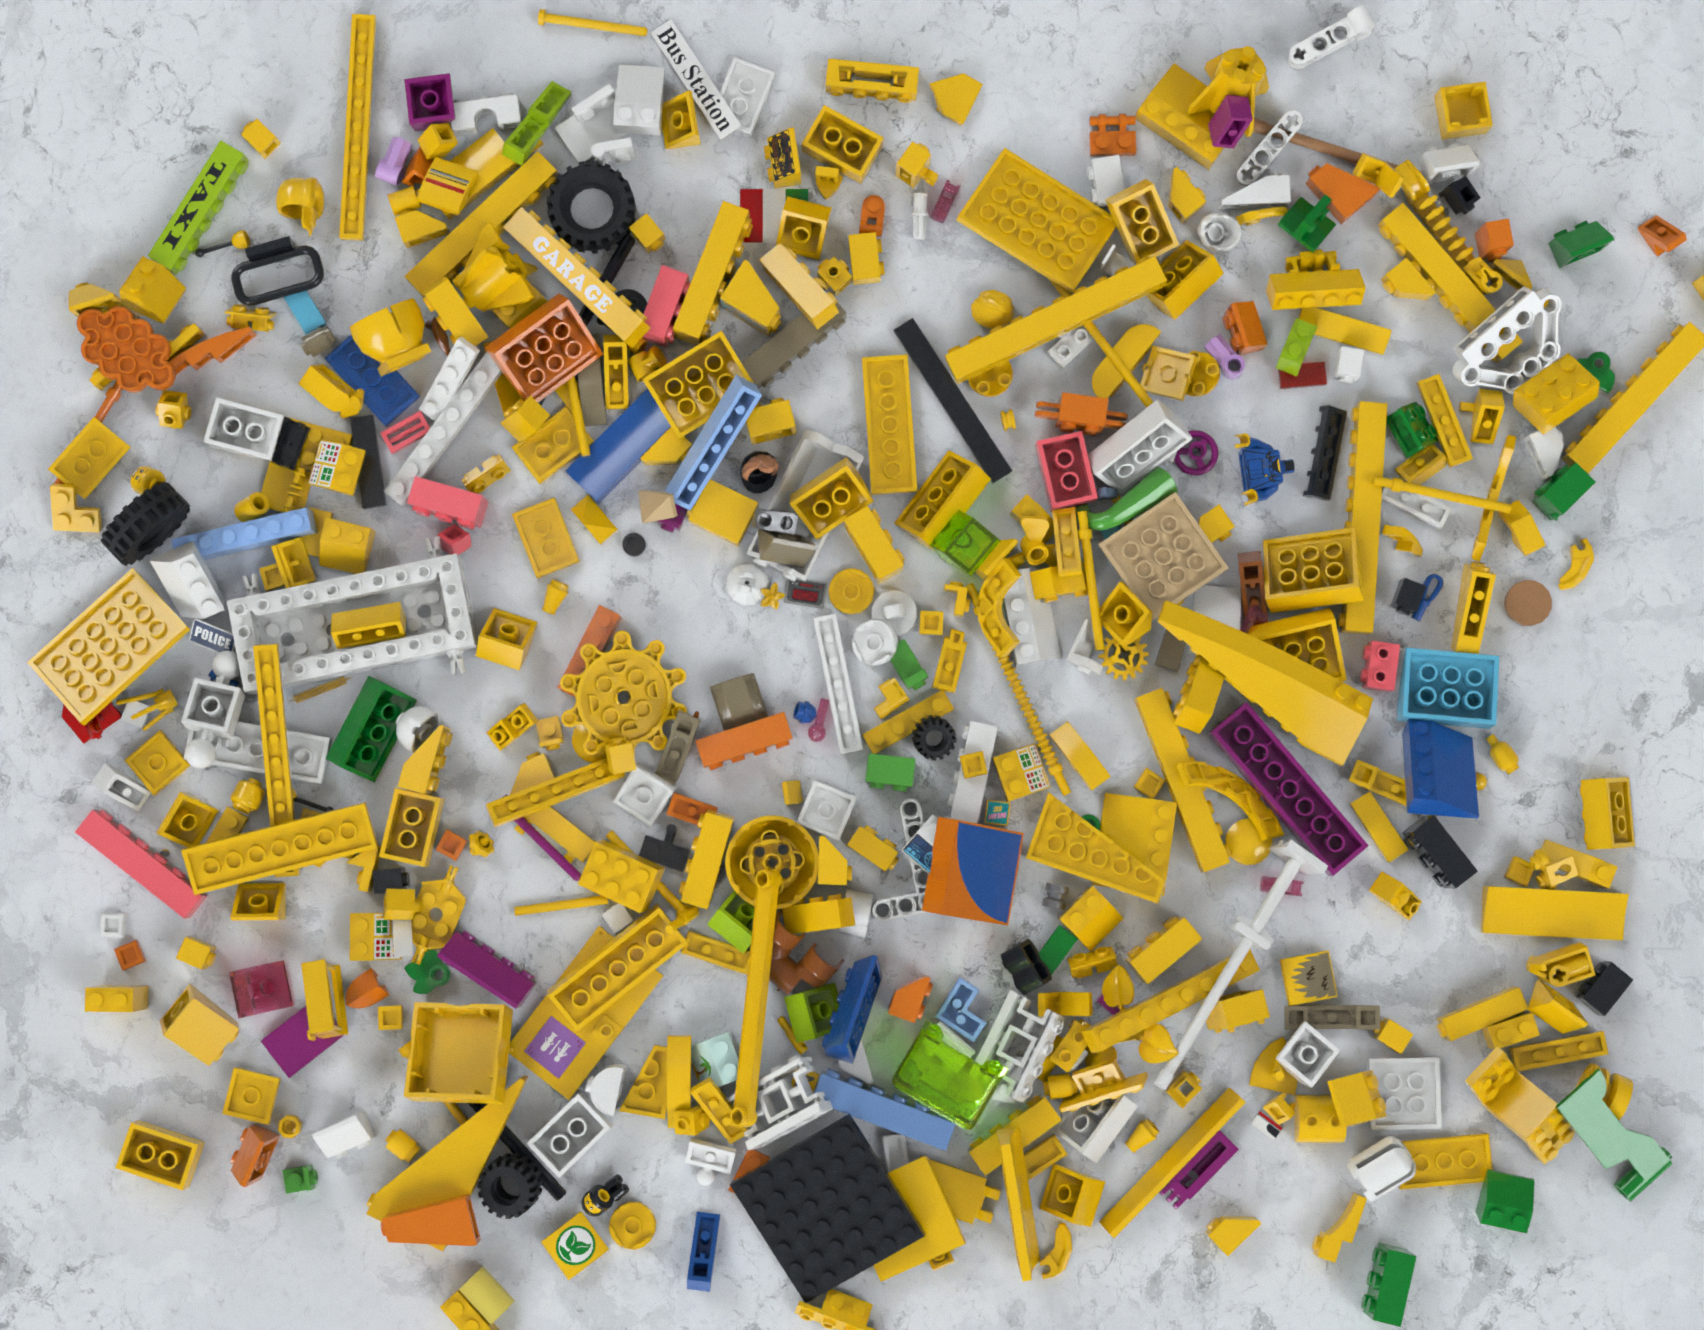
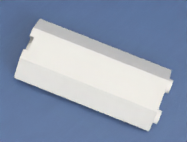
(810, 459)

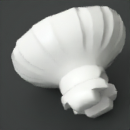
(746, 594)

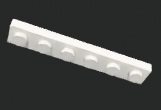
(838, 684)

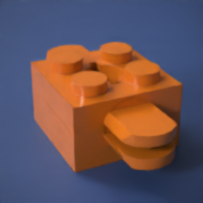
(1081, 414)

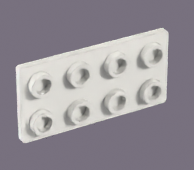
(590, 124)

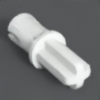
(919, 215)

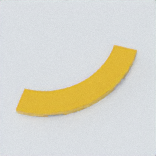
(1493, 494)
(1229, 784)

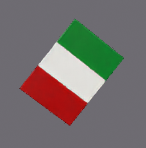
(766, 211)

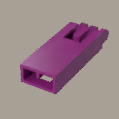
(1204, 1164)

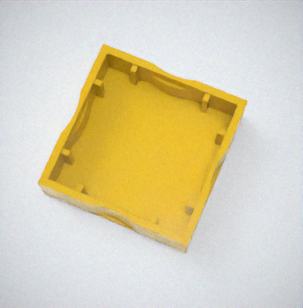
(458, 1053)

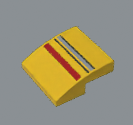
(447, 186)

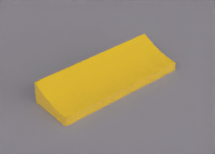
(1553, 913)
(616, 967)
(1019, 1200)

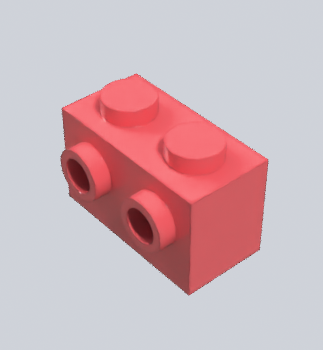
(1380, 666)

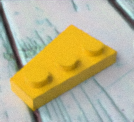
(649, 1090)

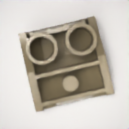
(738, 701)

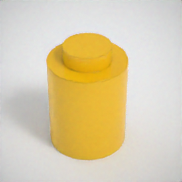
(404, 200)
(251, 507)

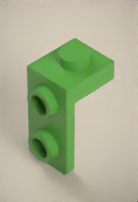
(908, 667)

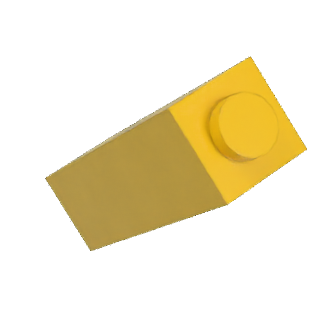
(1481, 1013)

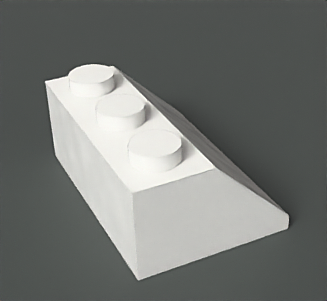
(189, 582)
(1095, 1126)

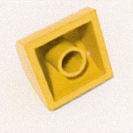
(1317, 1120)

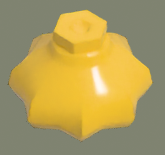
(481, 844)

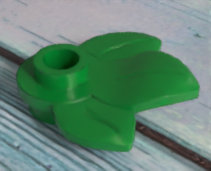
(1602, 374)
(425, 973)

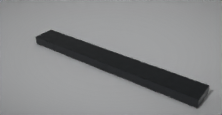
(952, 400)

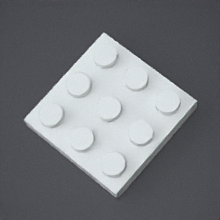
(1409, 1091)

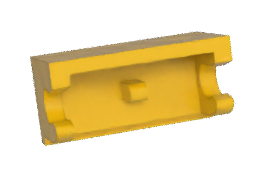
(293, 563)

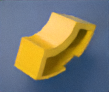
(1049, 585)

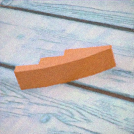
(218, 347)

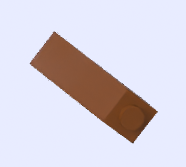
(1252, 582)

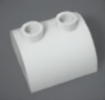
(607, 1088)

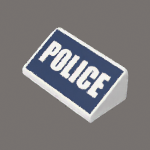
(211, 637)

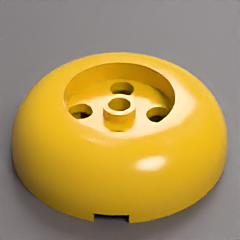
(769, 834)

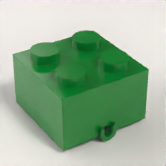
(1563, 491)

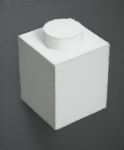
(1348, 364)

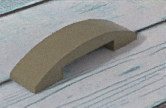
(592, 392)
(677, 747)
(1332, 1016)

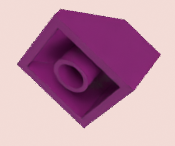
(429, 101)

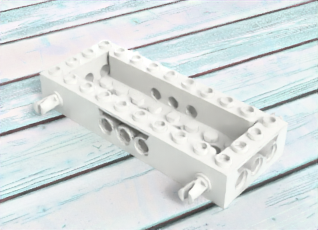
(308, 611)

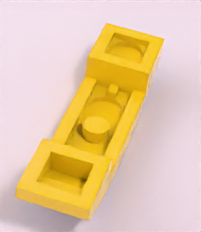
(1379, 782)
(678, 1075)

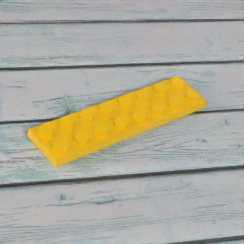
(279, 848)

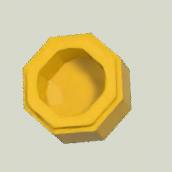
(290, 1126)

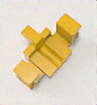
(1312, 261)

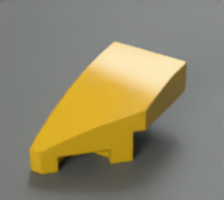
(1405, 539)

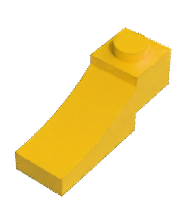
(1329, 1243)

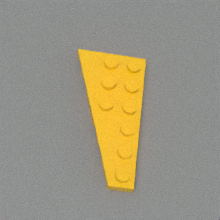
(1077, 847)

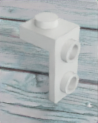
(1081, 650)

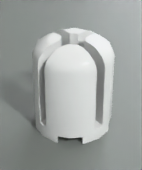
(1382, 1167)

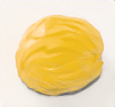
(992, 309)

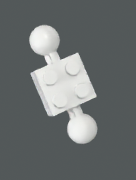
(213, 709)

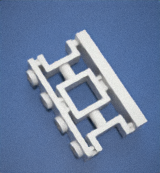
(1003, 1033)
(786, 1119)

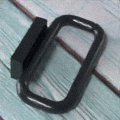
(271, 253)

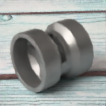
(1055, 896)

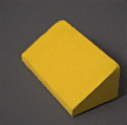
(1422, 465)

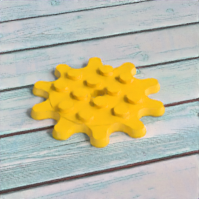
(620, 670)

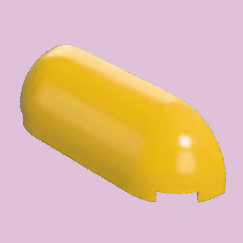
(1131, 349)

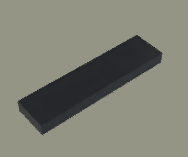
(371, 476)

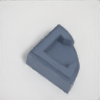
(1106, 493)

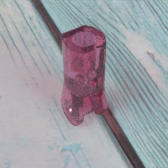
(943, 203)
(1267, 882)

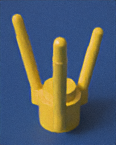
(164, 701)

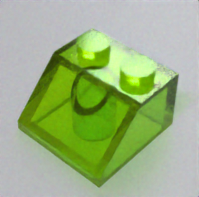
(964, 543)

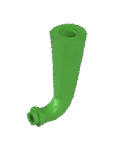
(1145, 495)

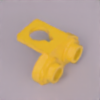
(1547, 877)

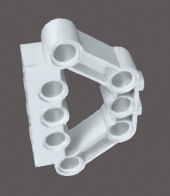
(1544, 333)

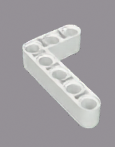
(915, 898)

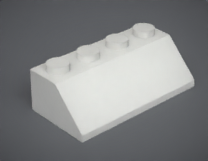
(1138, 447)
(1030, 622)

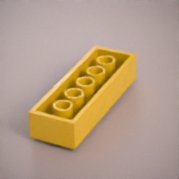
(712, 274)

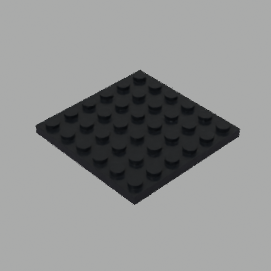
(827, 1208)

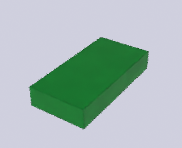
(1057, 948)

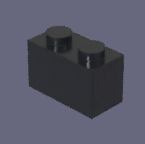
(1604, 988)

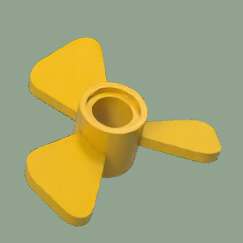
(1032, 544)

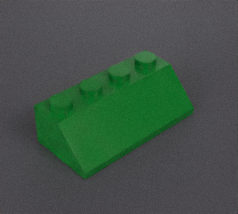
(369, 729)

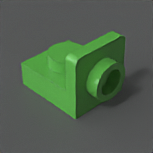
(300, 1178)

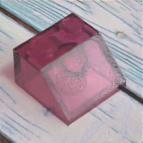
(261, 989)

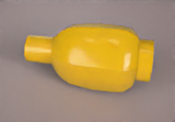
(1503, 755)

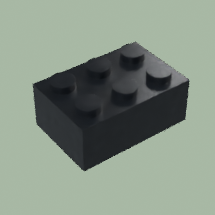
(1439, 852)

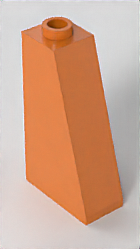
(436, 1223)

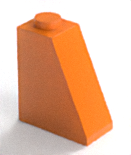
(1345, 190)

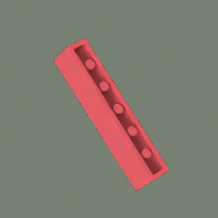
(140, 863)

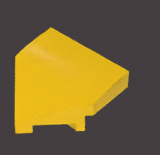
(955, 96)

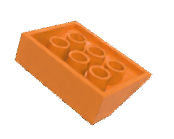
(544, 349)

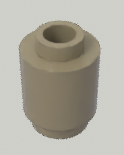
(317, 341)

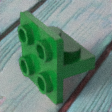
(1308, 223)
(1411, 428)

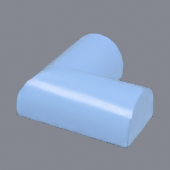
(955, 1013)

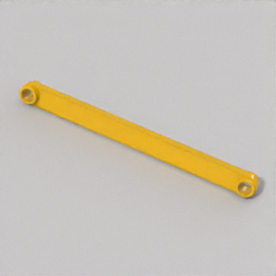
(756, 995)

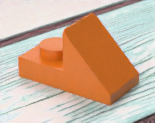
(1661, 235)

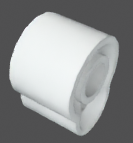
(861, 907)

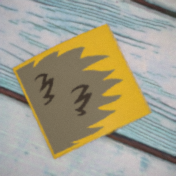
(1308, 978)

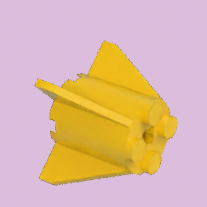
(1233, 73)
(494, 275)

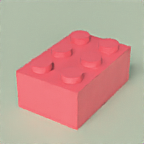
(665, 305)
(1066, 471)
(447, 503)

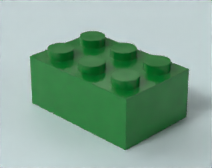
(1388, 1284)

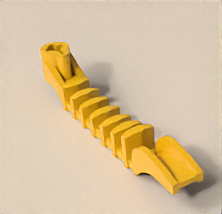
(1416, 191)

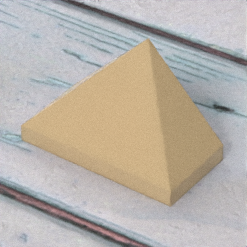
(656, 506)

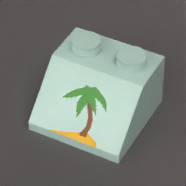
(716, 1059)

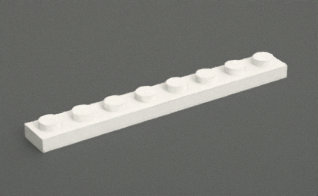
(444, 428)

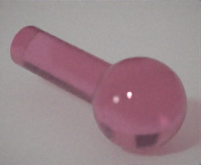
(817, 732)

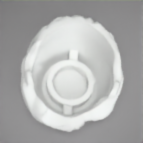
(1219, 232)

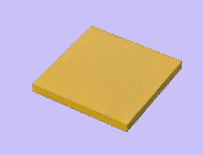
(930, 1206)

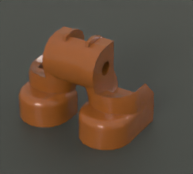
(786, 972)

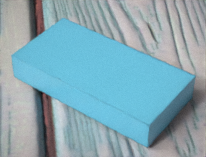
(305, 311)

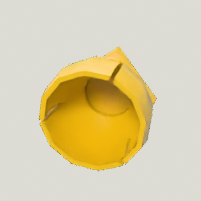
(392, 337)

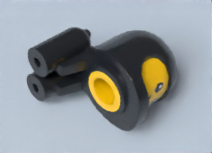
(601, 1197)

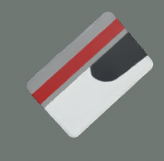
(1266, 1124)

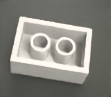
(569, 1134)

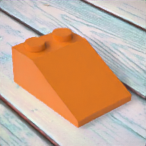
(253, 1155)

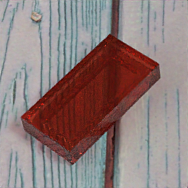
(1309, 376)

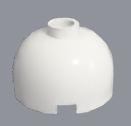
(416, 726)

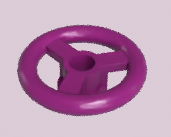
(1201, 446)

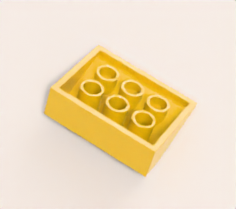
(1167, 116)
(695, 383)
(1312, 570)
(1308, 637)
(1141, 829)

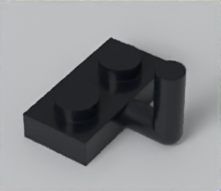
(665, 851)

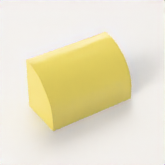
(486, 1295)

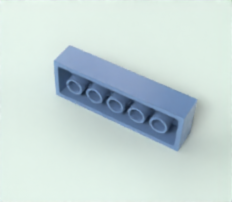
(885, 1110)

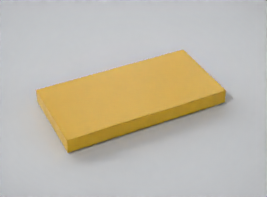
(1449, 1160)

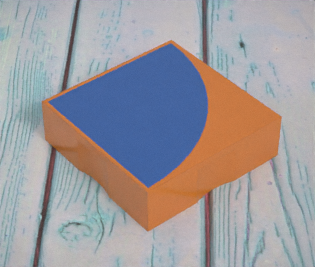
(972, 871)

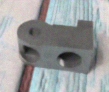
(775, 520)

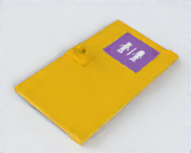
(567, 1056)

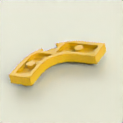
(991, 615)

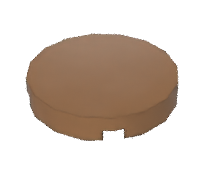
(1528, 603)

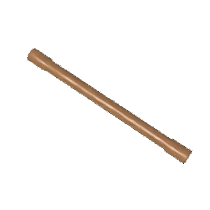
(1263, 128)

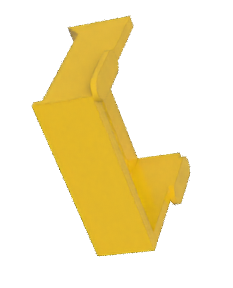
(319, 1000)

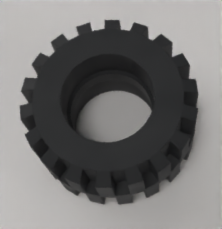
(497, 1198)

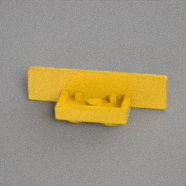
(1100, 1083)
(838, 1312)

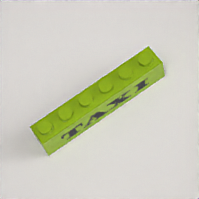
(199, 207)

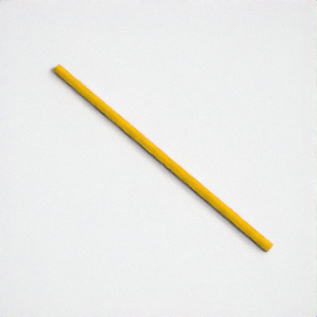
(1112, 355)

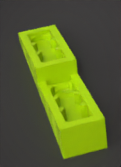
(535, 124)

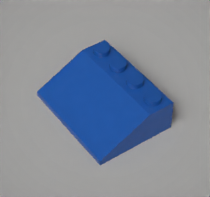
(1439, 770)
(853, 1009)

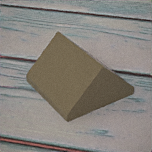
(784, 548)

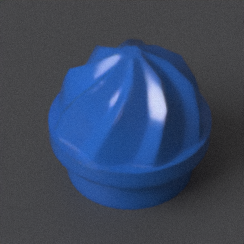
(804, 712)

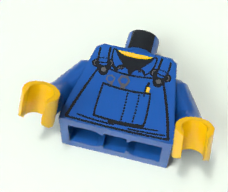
(1260, 468)

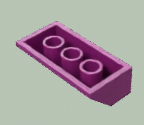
(487, 969)

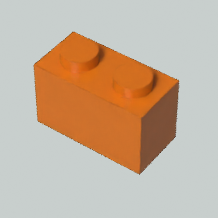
(1494, 239)

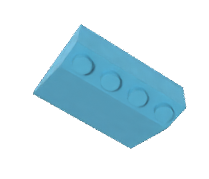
(1449, 688)

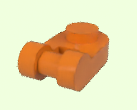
(872, 208)

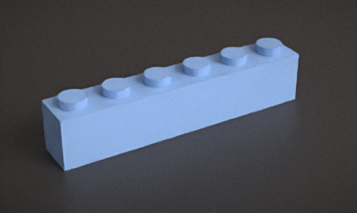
(713, 442)
(252, 533)

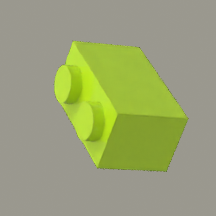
(1296, 347)

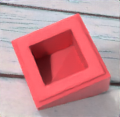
(454, 540)

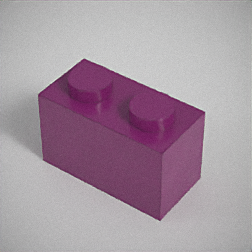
(1230, 121)

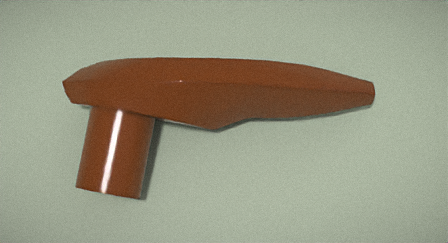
(439, 334)

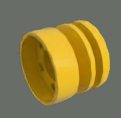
(1618, 1089)

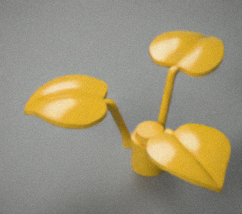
(1156, 1040)

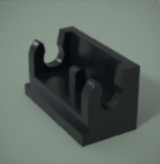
(290, 443)

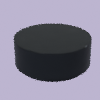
(634, 544)

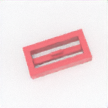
(393, 449)

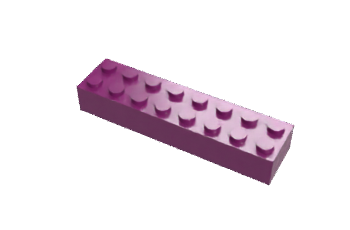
(1287, 788)

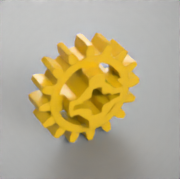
(1128, 664)

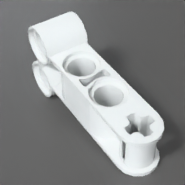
(1355, 26)

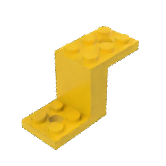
(1520, 1105)

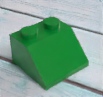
(1579, 243)
(1506, 1201)

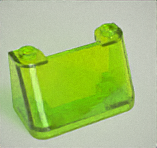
(947, 1078)

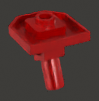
(95, 726)

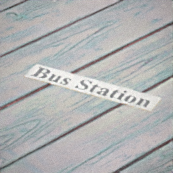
(695, 79)

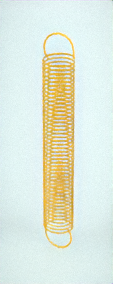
(318, 688)

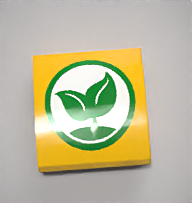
(574, 1245)

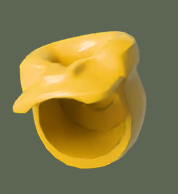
(301, 200)

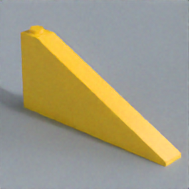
(451, 1165)

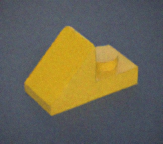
(370, 861)

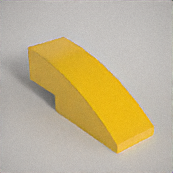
(1079, 756)

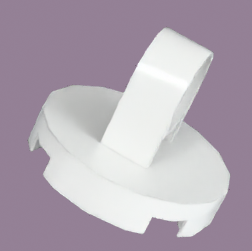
(895, 609)

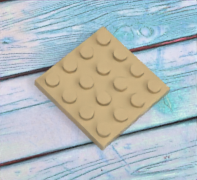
(1163, 555)

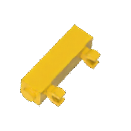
(563, 832)

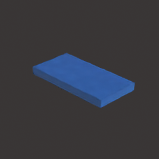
(383, 395)

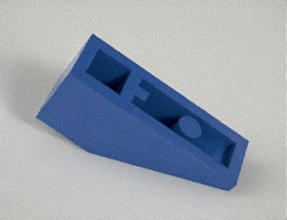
(703, 1251)

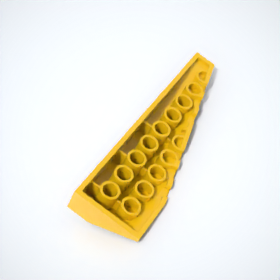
(1305, 700)

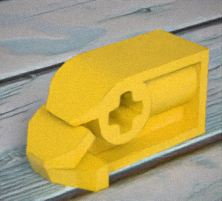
(332, 391)
(1571, 961)

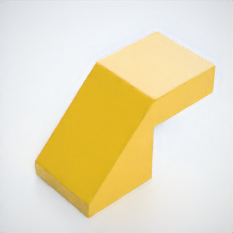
(1523, 528)

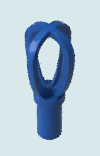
(1426, 602)

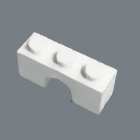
(468, 113)

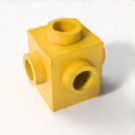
(834, 283)
(173, 409)

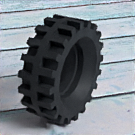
(587, 177)
(145, 523)

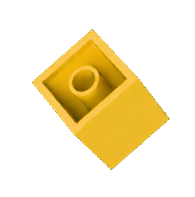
(199, 1026)

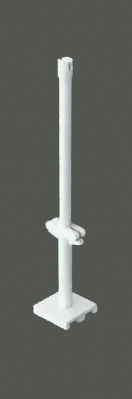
(1252, 934)

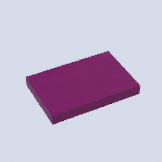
(291, 1045)

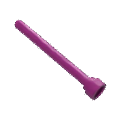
(548, 848)

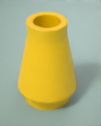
(554, 596)
(1142, 1135)

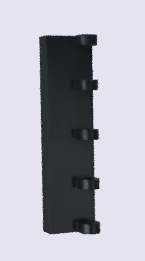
(1326, 453)

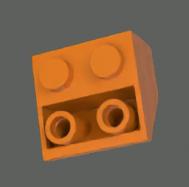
(1244, 327)
(908, 999)

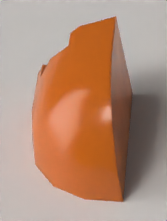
(417, 168)
(365, 990)

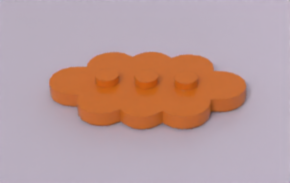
(126, 349)

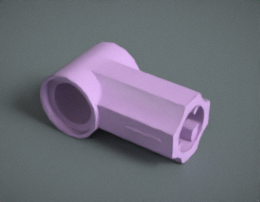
(392, 166)
(1224, 354)

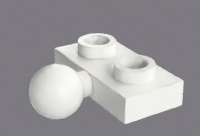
(1070, 345)
(711, 1158)

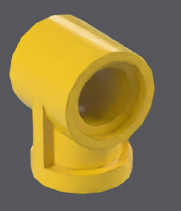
(646, 362)

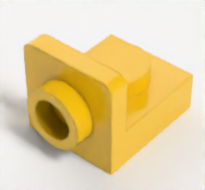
(550, 733)

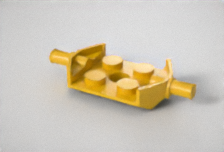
(445, 896)

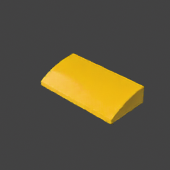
(487, 159)

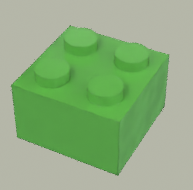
(890, 771)

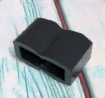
(1026, 967)

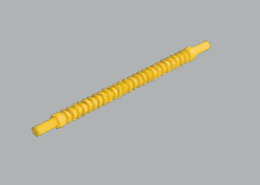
(1054, 767)

